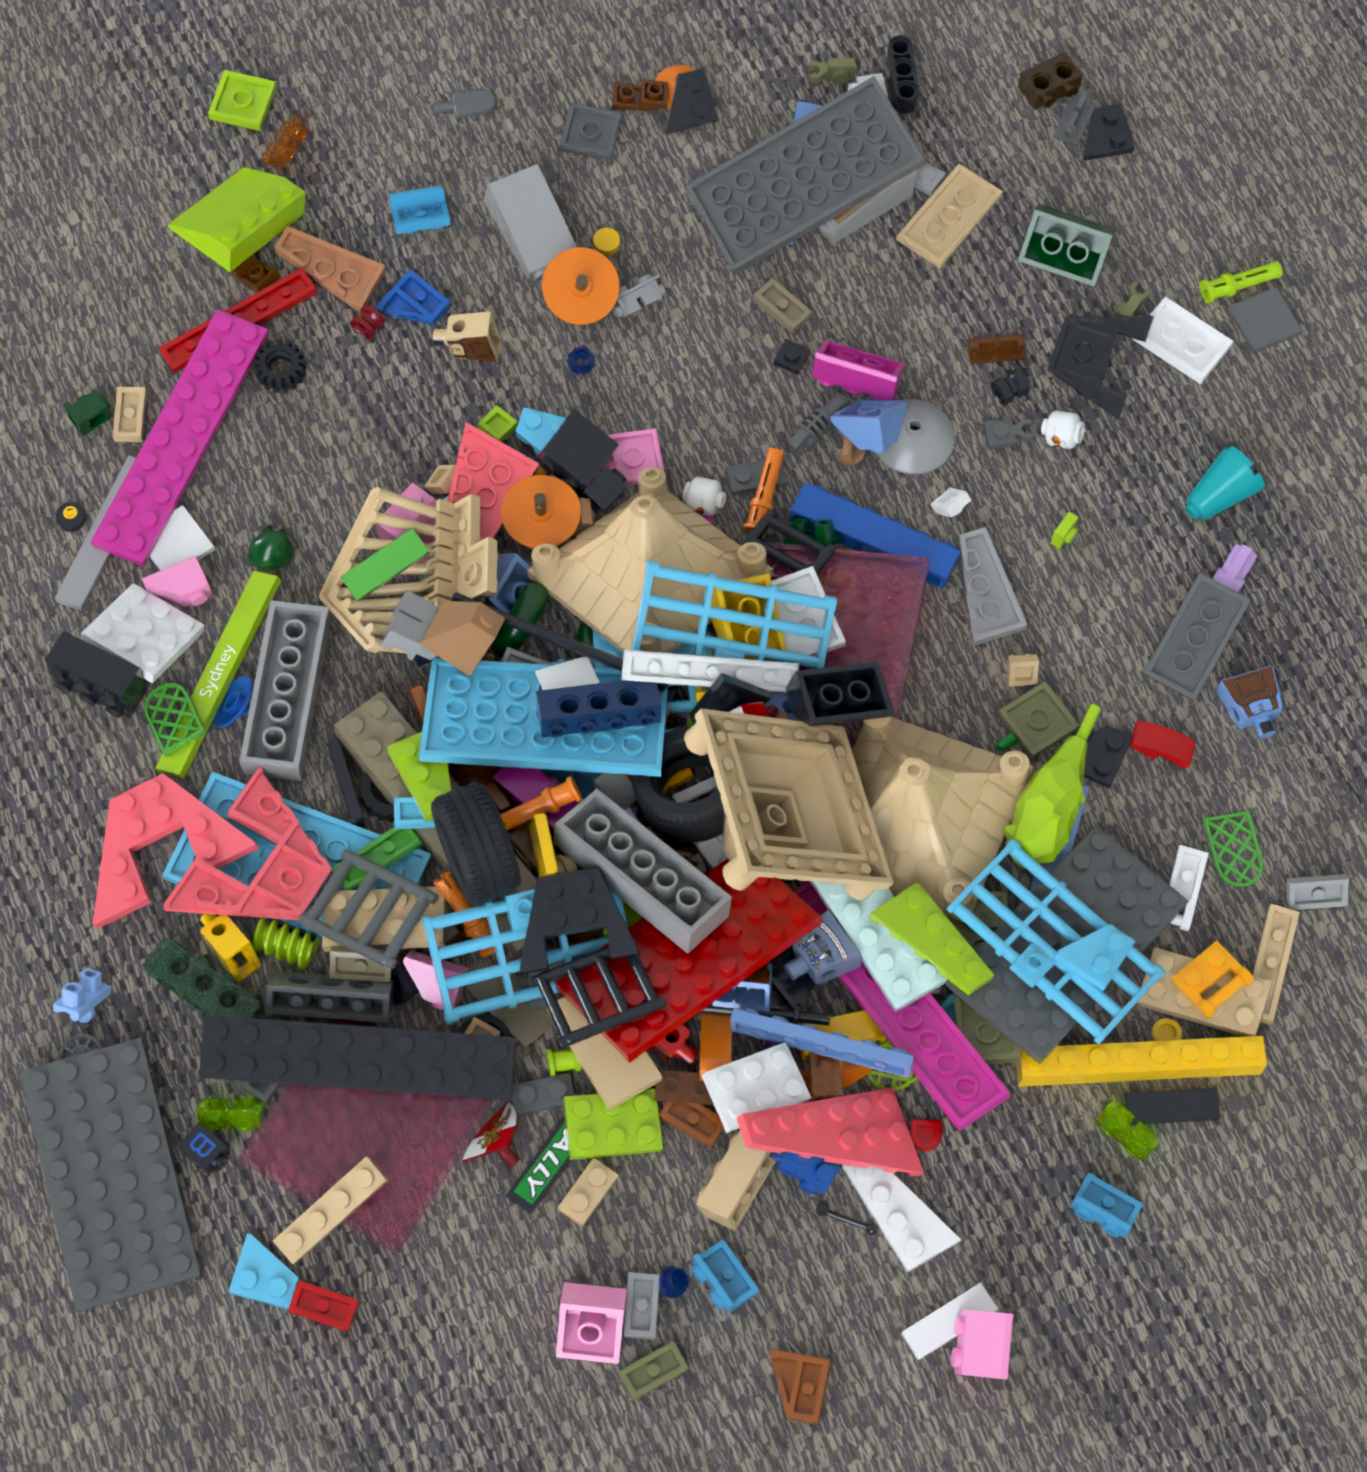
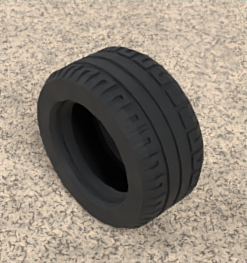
(674, 820)
(476, 843)

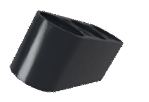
(902, 62)

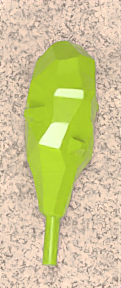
(1052, 798)

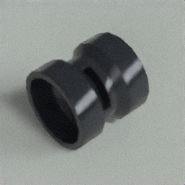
(1010, 387)

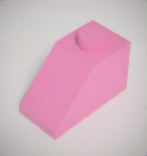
(180, 583)
(423, 974)

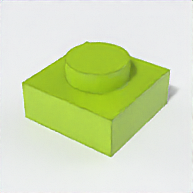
(498, 424)
(1065, 531)

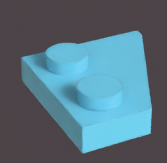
(537, 428)
(1096, 955)
(262, 1276)

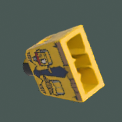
(226, 941)

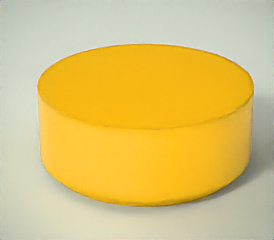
(606, 241)
(1165, 1030)

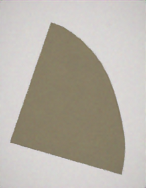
(522, 1022)

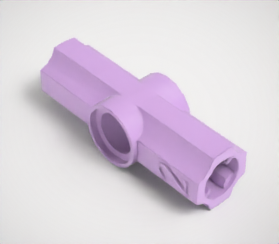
(1236, 567)

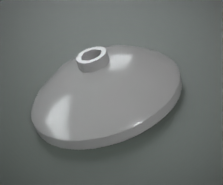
(924, 448)

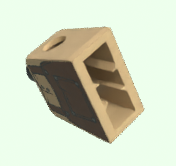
(470, 336)

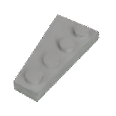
(989, 596)

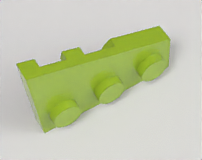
(421, 778)

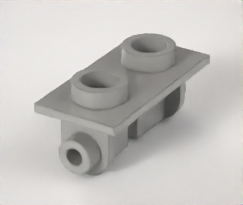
(646, 289)

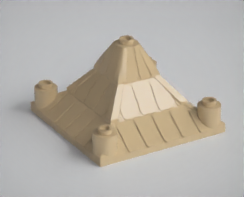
(604, 567)
(790, 802)
(937, 805)

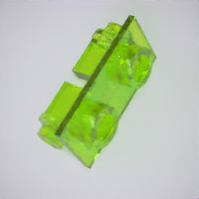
(215, 1114)
(1137, 1141)

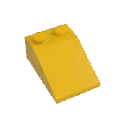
(746, 604)

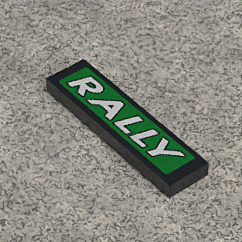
(542, 1171)

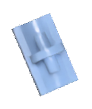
(82, 997)

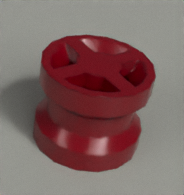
(367, 321)

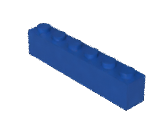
(869, 532)

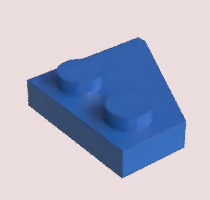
(414, 300)

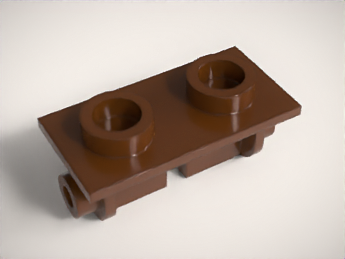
(996, 348)
(682, 1088)

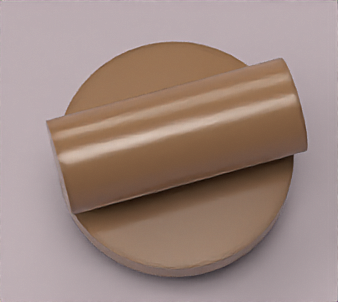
(850, 453)

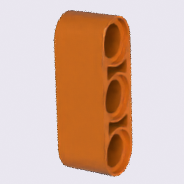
(714, 1042)

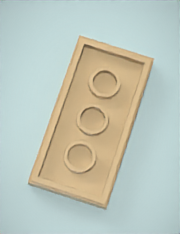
(949, 215)
(605, 1067)

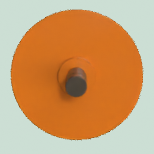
(580, 286)
(540, 511)

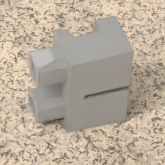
(409, 625)

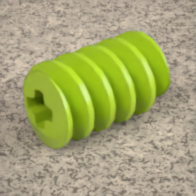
(285, 944)

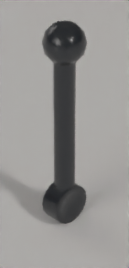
(823, 1210)

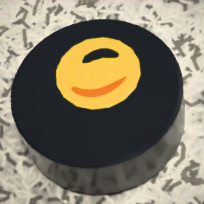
(70, 517)

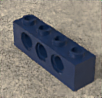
(576, 707)

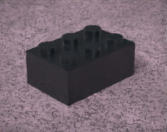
(96, 675)

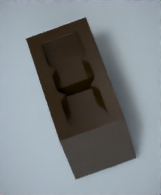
(1050, 79)

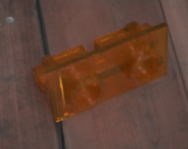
(289, 138)

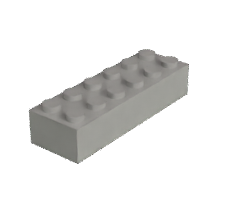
(285, 690)
(642, 870)

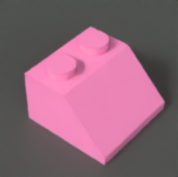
(390, 533)
(591, 1322)
(982, 1344)

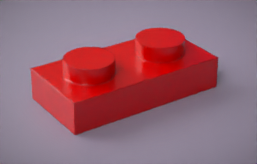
(323, 1306)

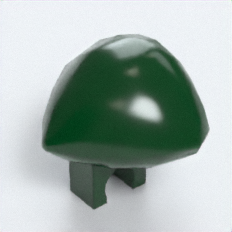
(271, 549)

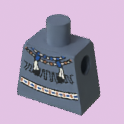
(824, 953)

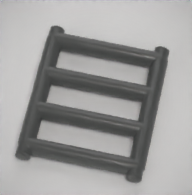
(362, 945)

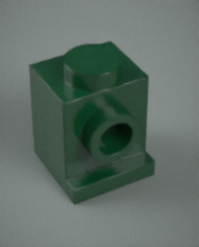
(88, 412)

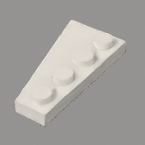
(903, 1218)

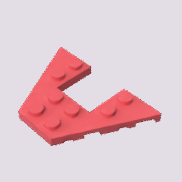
(144, 817)
(285, 881)

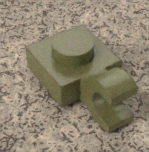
(836, 70)
(1134, 303)

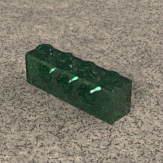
(169, 955)

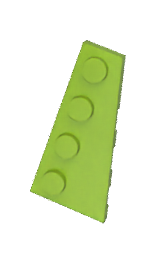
(926, 929)

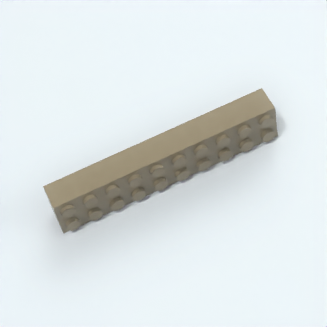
(366, 737)

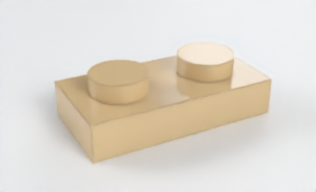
(129, 414)
(588, 1192)

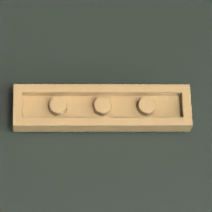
(1274, 953)
(330, 1210)

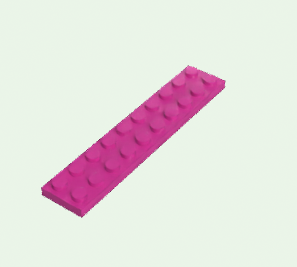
(179, 438)
(942, 1054)

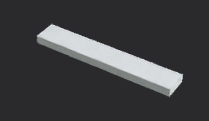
(704, 670)

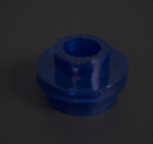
(578, 353)
(679, 1279)

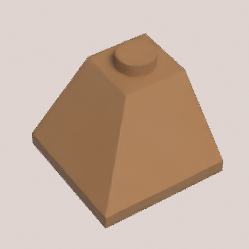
(462, 633)

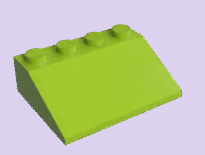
(240, 216)

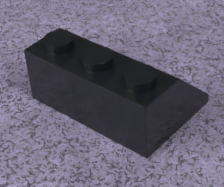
(839, 694)

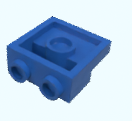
(812, 1173)

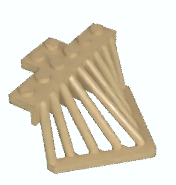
(460, 562)

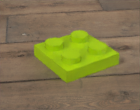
(242, 100)

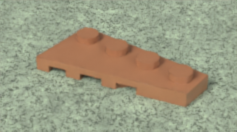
(335, 268)

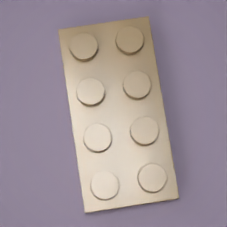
(391, 925)
(1237, 1014)

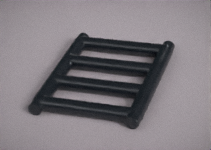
(769, 520)
(595, 1025)

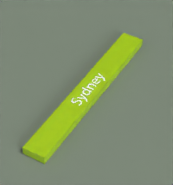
(222, 668)

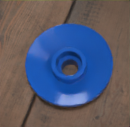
(235, 702)

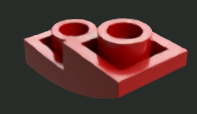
(1161, 741)

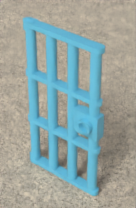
(729, 648)
(518, 911)
(1038, 957)

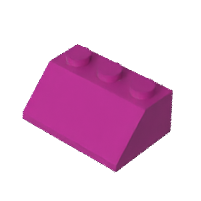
(857, 371)

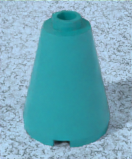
(1224, 485)

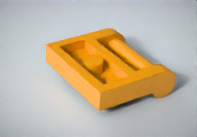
(1205, 972)

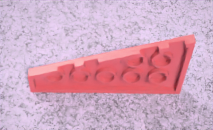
(488, 471)
(842, 1130)

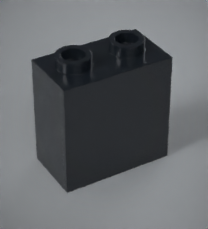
(576, 452)

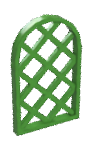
(180, 741)
(1207, 822)

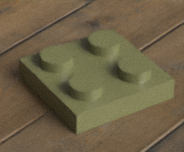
(1038, 720)

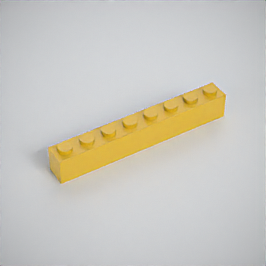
(1145, 1061)

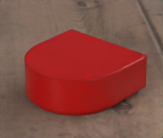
(926, 1134)

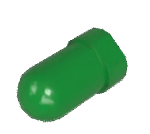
(1006, 742)

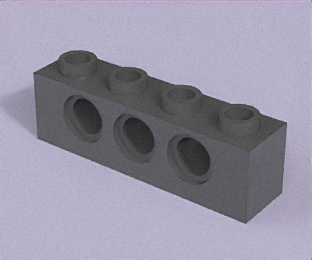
(328, 998)

